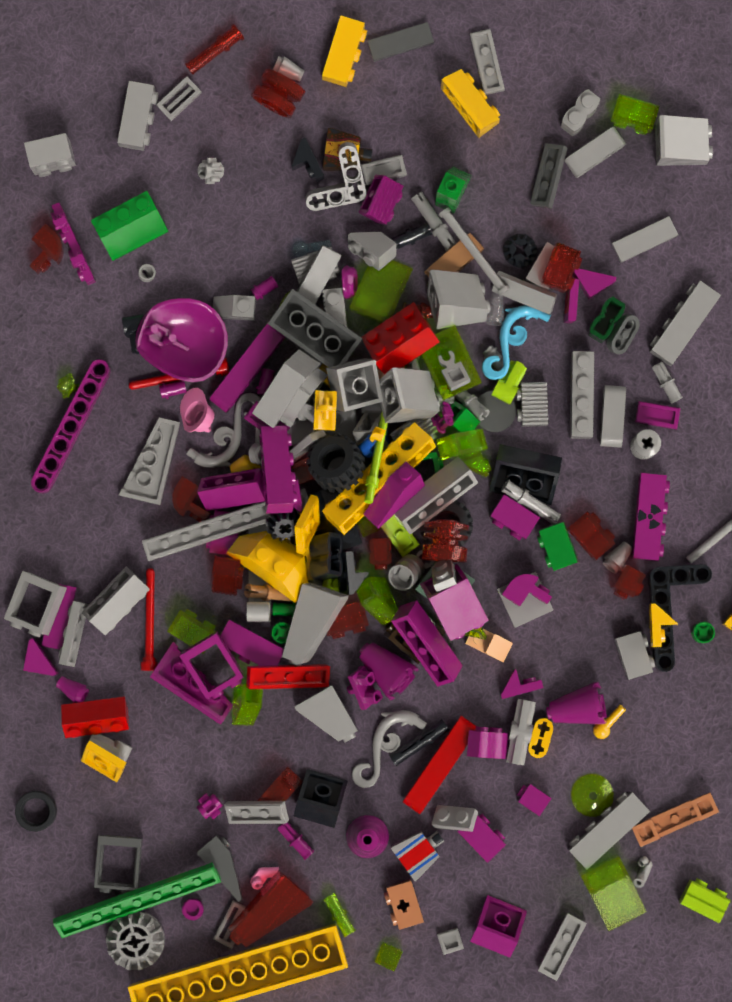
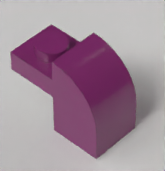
(523, 585)

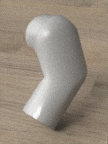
(644, 871)

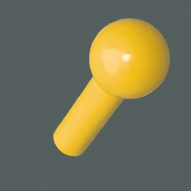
(603, 731)

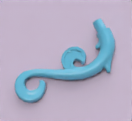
(506, 337)

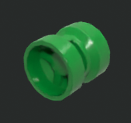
(703, 632)

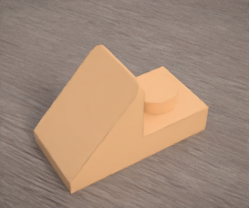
(493, 645)

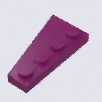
(175, 677)

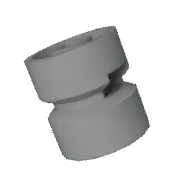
(406, 572)

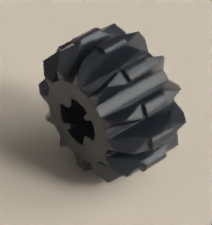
(282, 525)

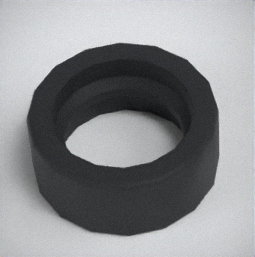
(20, 808)

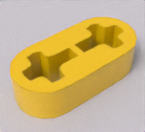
(545, 739)

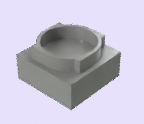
(290, 389)

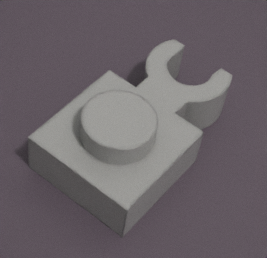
(454, 373)

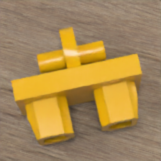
(325, 410)

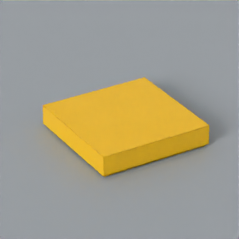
(307, 524)
(103, 761)

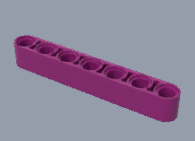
(70, 437)

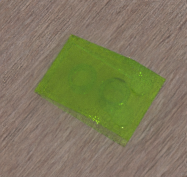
(381, 291)
(449, 341)
(613, 892)

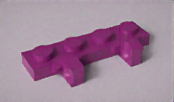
(76, 255)

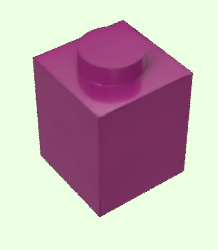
(533, 799)

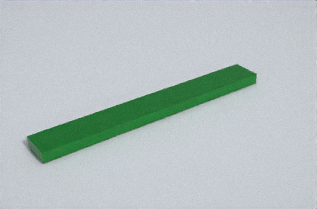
(137, 900)

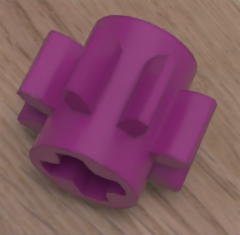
(209, 806)

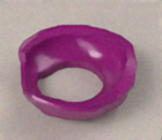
(349, 281)

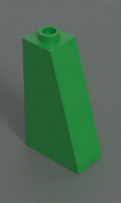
(452, 189)

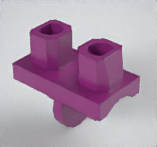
(363, 688)

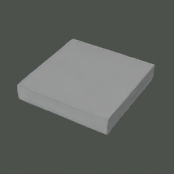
(529, 609)

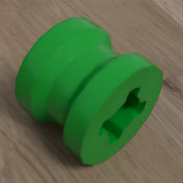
(280, 634)

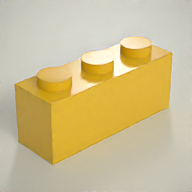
(344, 51)

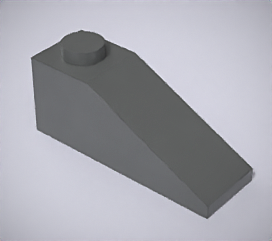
(218, 852)

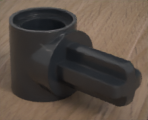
(130, 327)

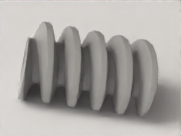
(637, 444)

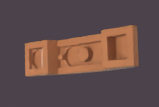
(675, 819)

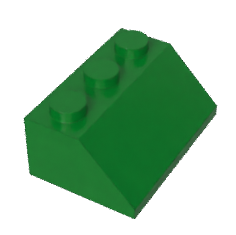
(129, 225)

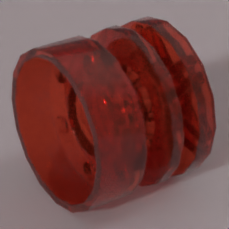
(445, 541)

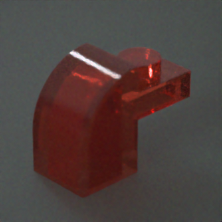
(51, 246)
(183, 499)
(282, 787)

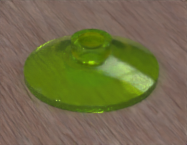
(586, 785)

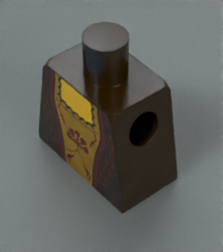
(334, 140)

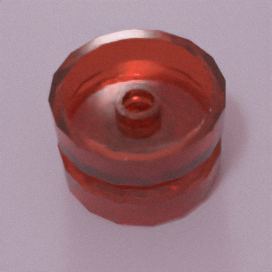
(278, 93)

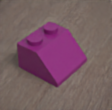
(498, 926)

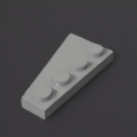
(152, 467)

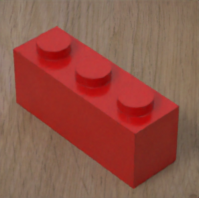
(95, 717)

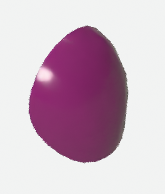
(183, 339)

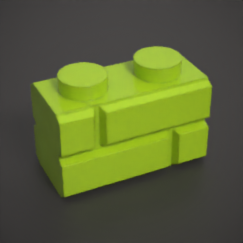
(705, 901)

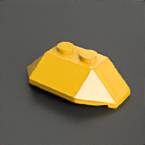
(272, 562)

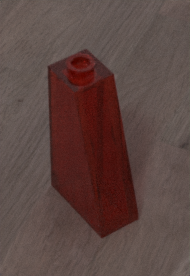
(269, 909)

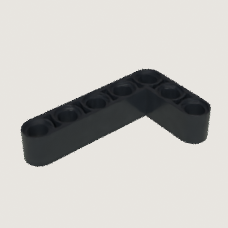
(664, 587)

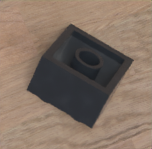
(320, 798)

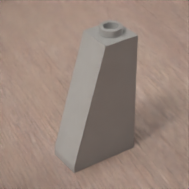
(311, 621)

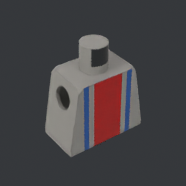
(418, 852)

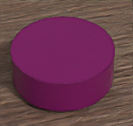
(192, 909)

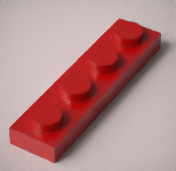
(287, 676)

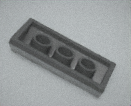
(314, 330)

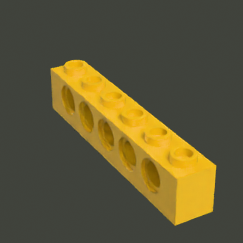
(412, 436)

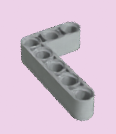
(256, 608)

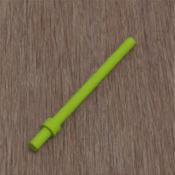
(372, 480)

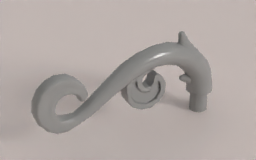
(222, 459)
(378, 744)

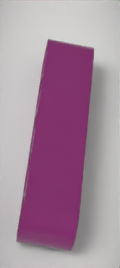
(247, 368)

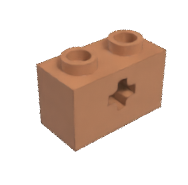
(405, 891)

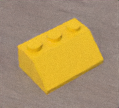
(470, 102)

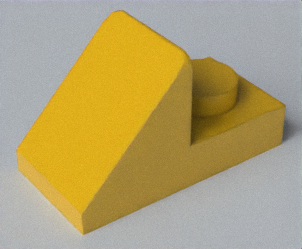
(658, 618)

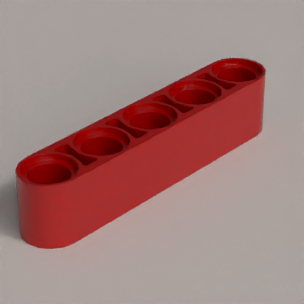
(439, 766)

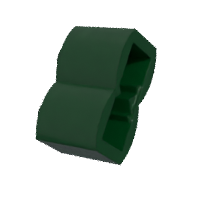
(608, 316)

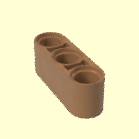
(455, 258)

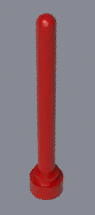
(223, 370)
(149, 661)

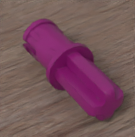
(295, 840)

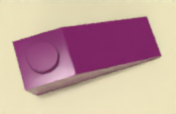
(394, 494)

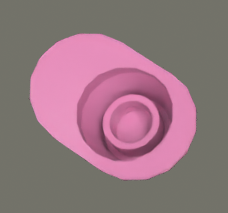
(196, 412)

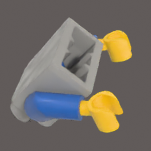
(368, 432)

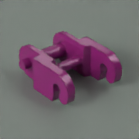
(447, 417)

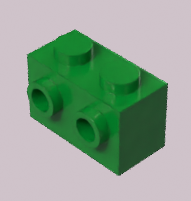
(558, 546)

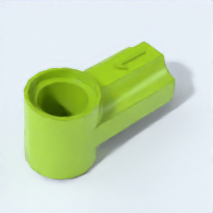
(508, 385)

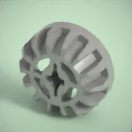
(155, 937)

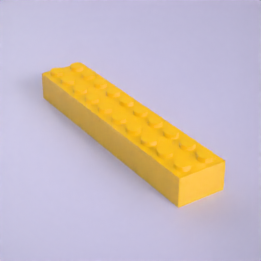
(249, 970)

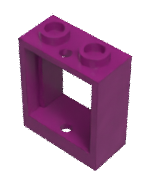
(203, 645)

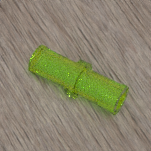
(339, 915)

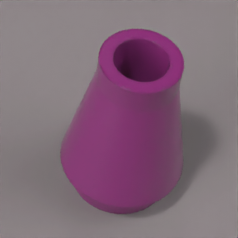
(73, 690)

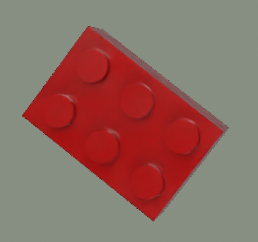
(400, 339)

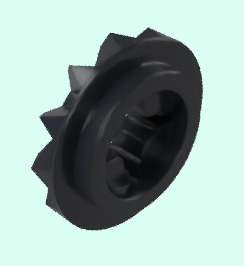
(520, 260)

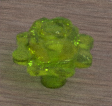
(67, 385)

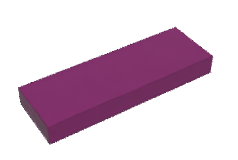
(55, 638)

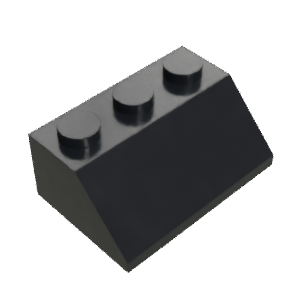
(528, 471)
(351, 538)

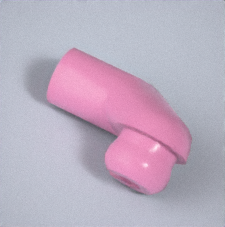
(262, 875)

